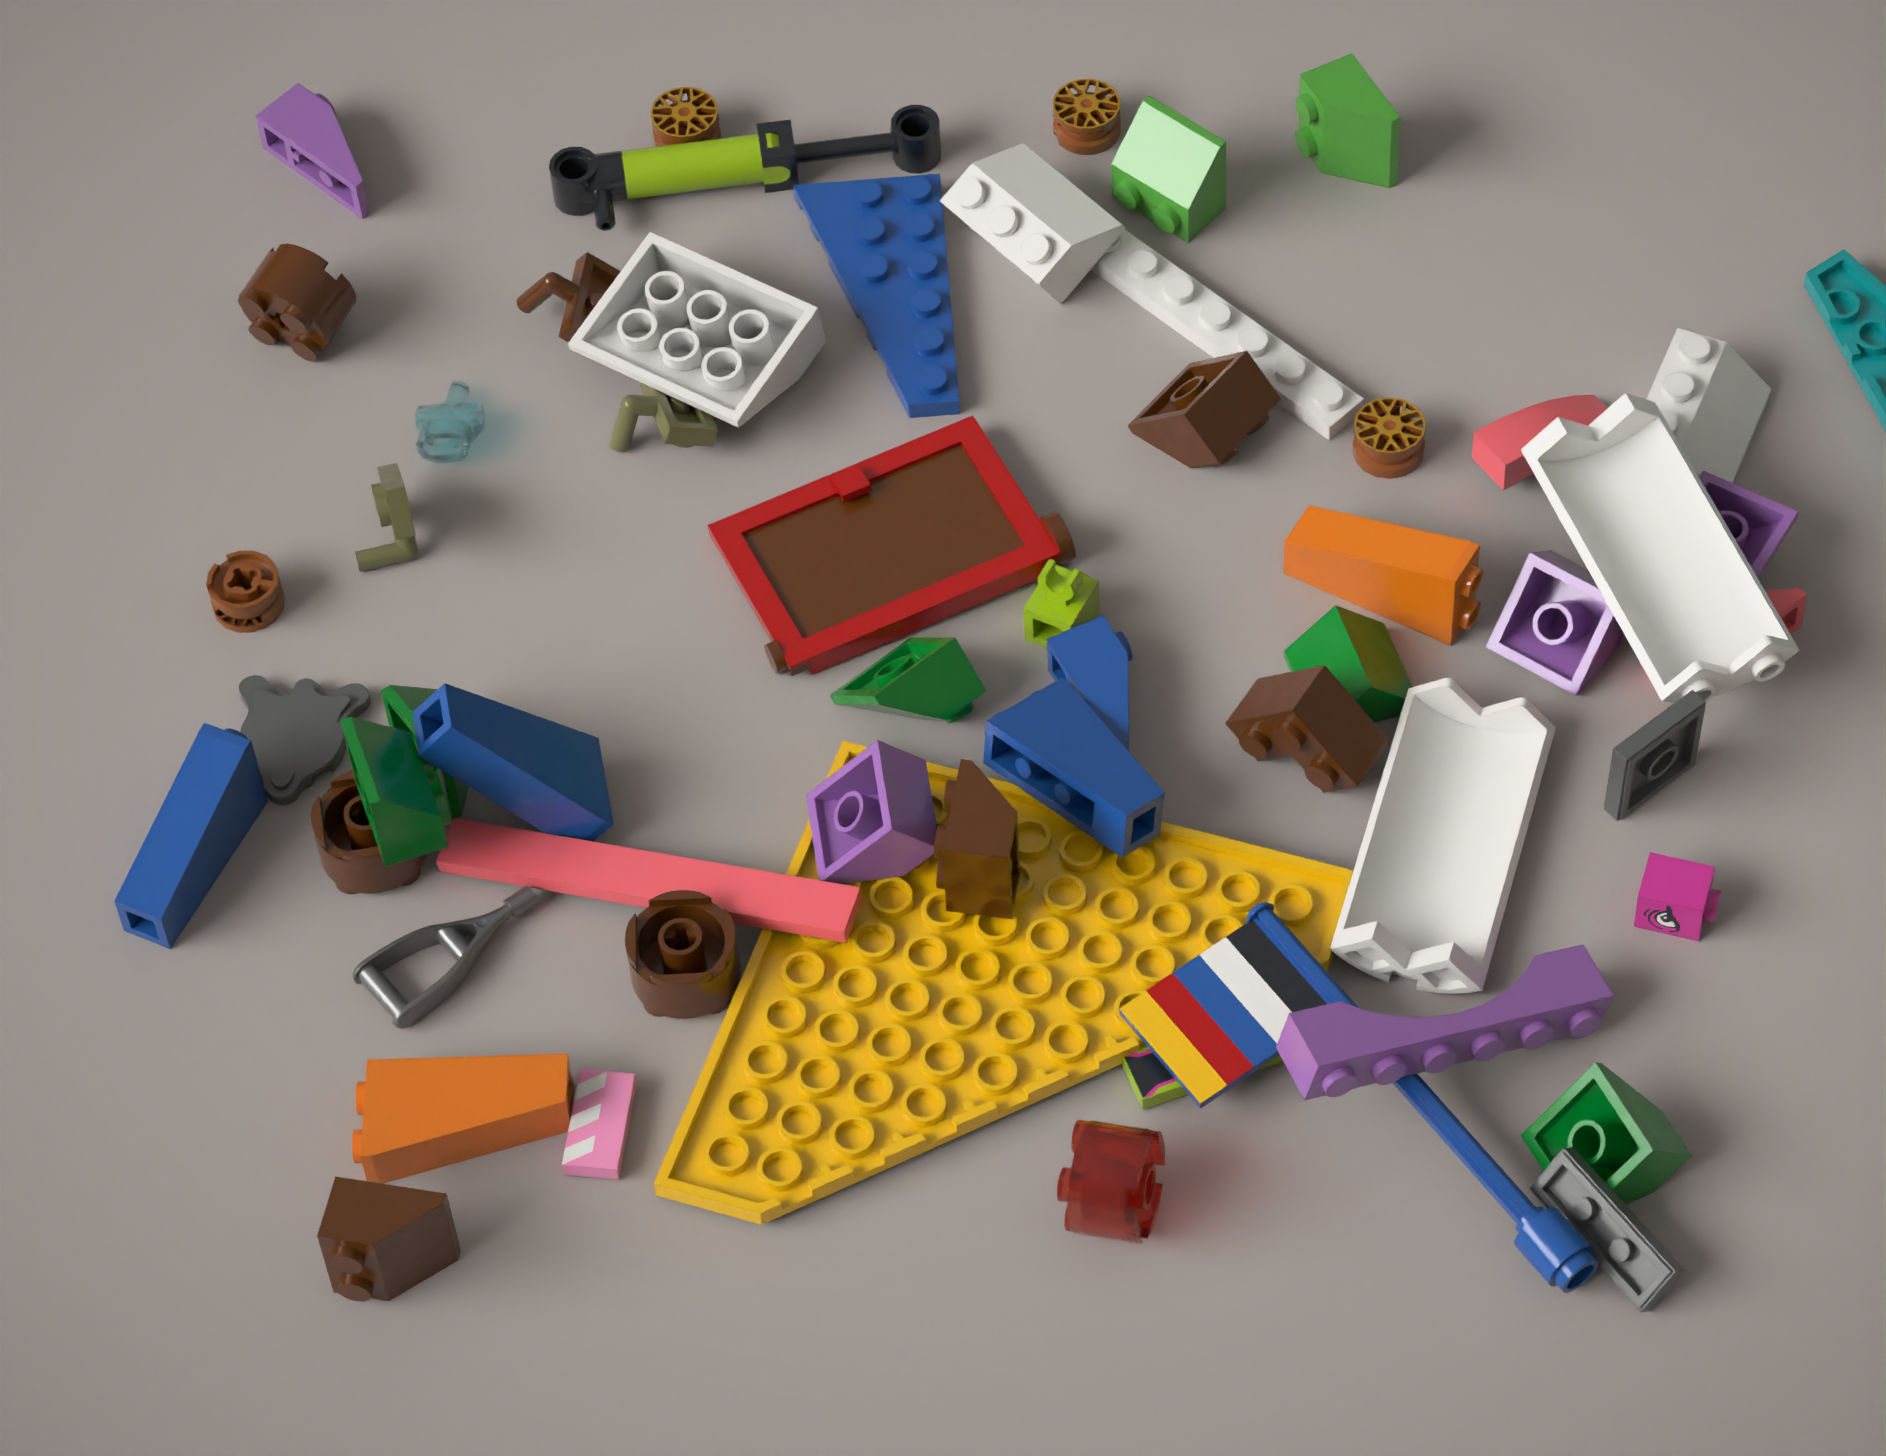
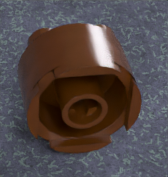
(296, 301)
(349, 846)
(683, 955)

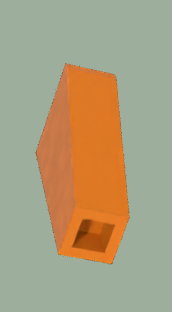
(1388, 569)
(456, 1109)

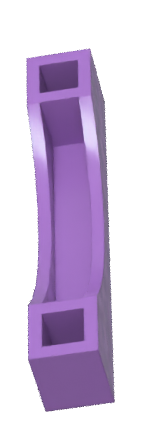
(1348, 1047)

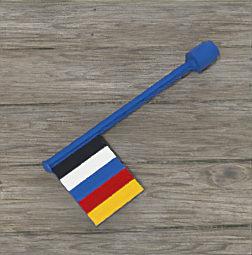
(1223, 1022)

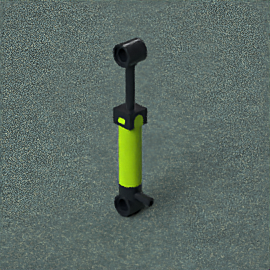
(593, 181)

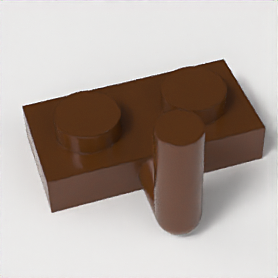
(582, 294)

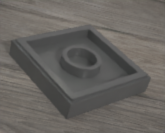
(1654, 755)

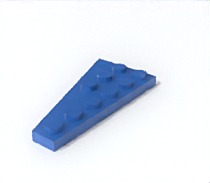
(893, 268)

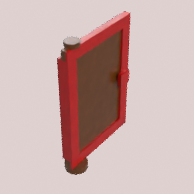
(887, 548)

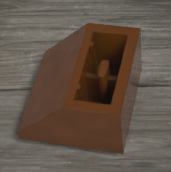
(977, 847)

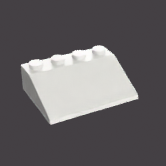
(701, 331)

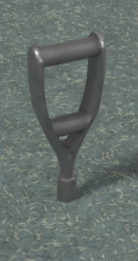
(452, 938)

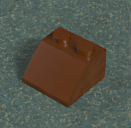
(1208, 410)
(384, 1238)

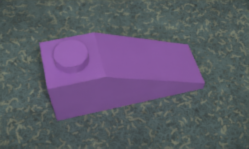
(307, 137)

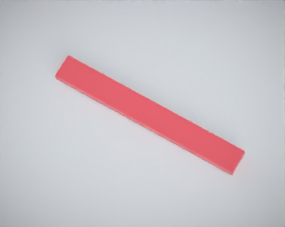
(639, 875)

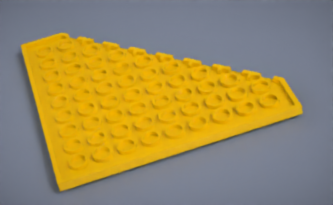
(954, 1018)

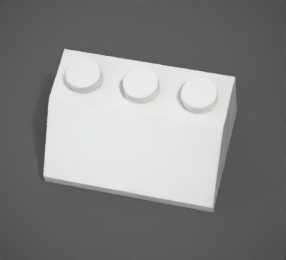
(1033, 218)
(1709, 402)

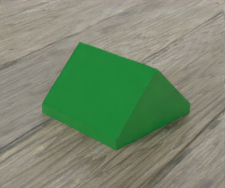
(1358, 656)

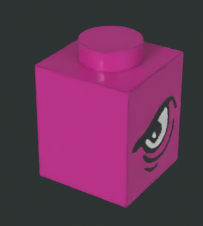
(1676, 897)

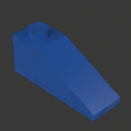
(1097, 667)

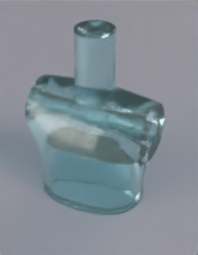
(449, 427)

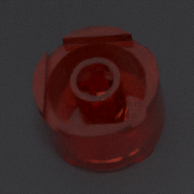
(1112, 1181)

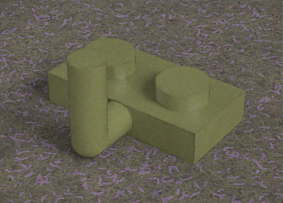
(676, 420)
(393, 510)

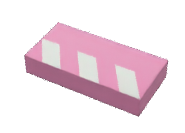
(599, 1124)

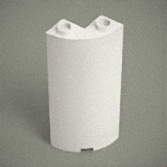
(1660, 551)
(1444, 839)

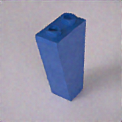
(518, 761)
(1075, 767)
(192, 836)

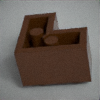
(1314, 722)

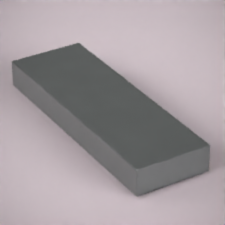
(1620, 1240)

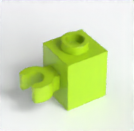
(1059, 603)

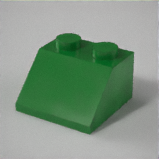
(396, 790)

